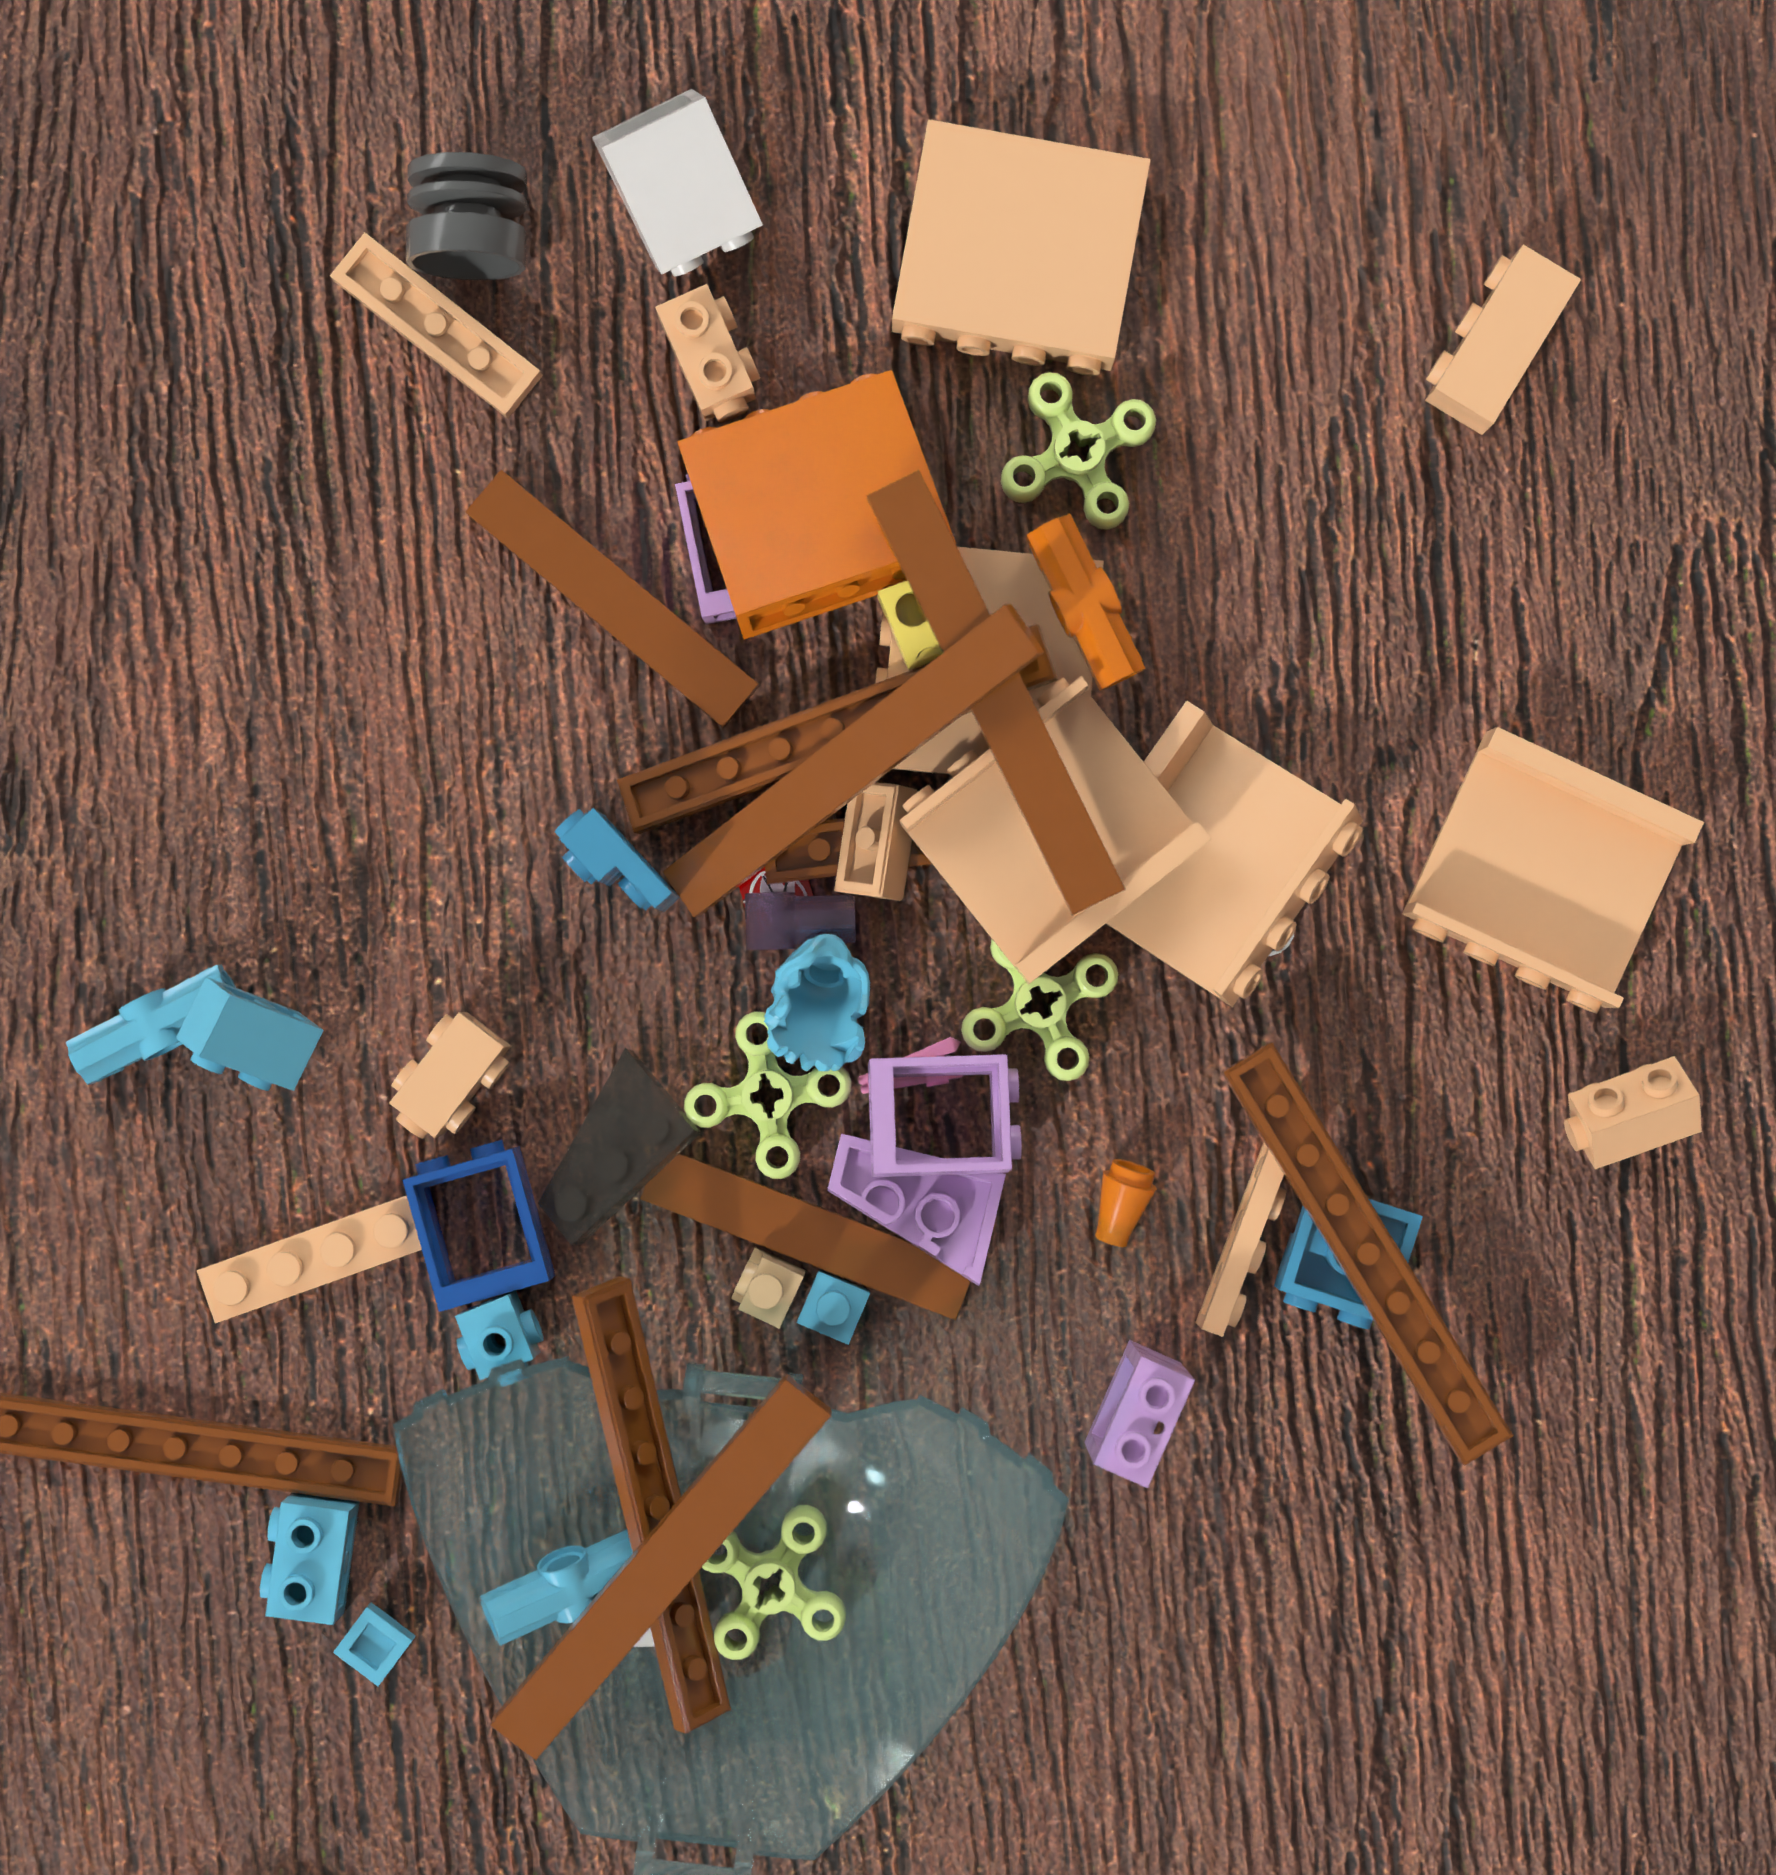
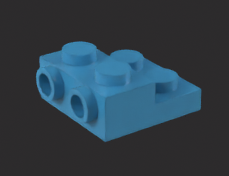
(604, 855)
(1314, 1276)

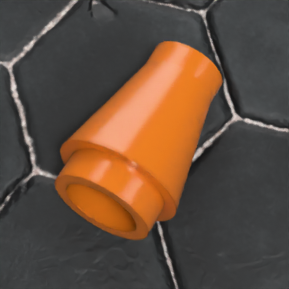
(1123, 1199)

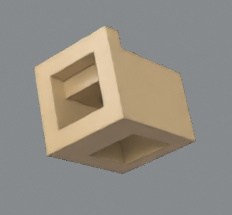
(767, 1287)

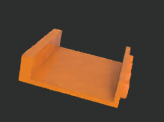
(792, 502)

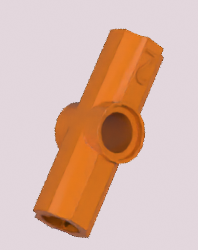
(1085, 602)

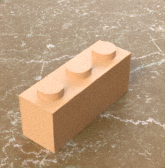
(1500, 338)

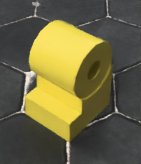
(908, 625)

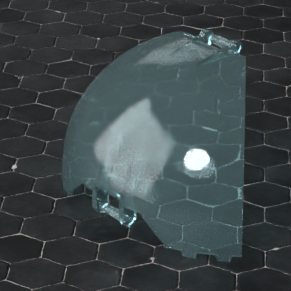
(924, 1543)

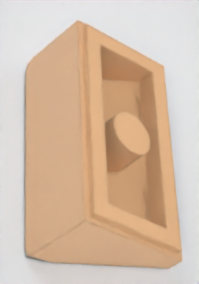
(875, 843)

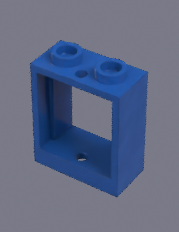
(494, 1282)

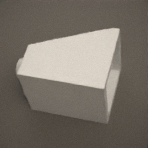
(679, 182)

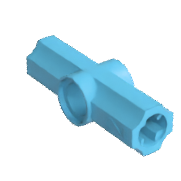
(140, 1031)
(556, 1590)

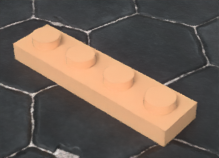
(436, 325)
(1243, 1246)
(309, 1259)

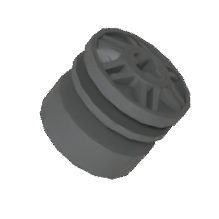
(466, 216)

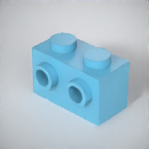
(248, 1035)
(309, 1558)

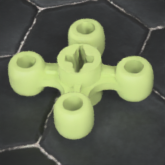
(1066, 428)
(1051, 1029)
(740, 1099)
(788, 1596)

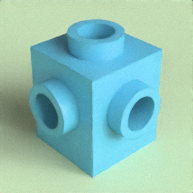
(500, 1316)

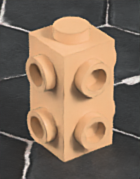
(705, 351)
(439, 1088)
(1633, 1113)

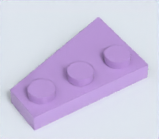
(936, 1213)

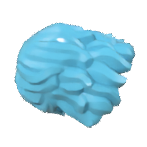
(818, 1004)

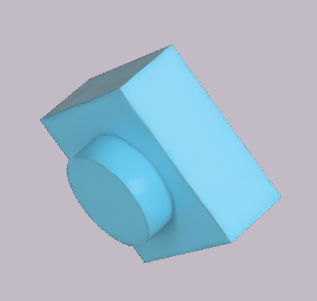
(833, 1306)
(374, 1644)

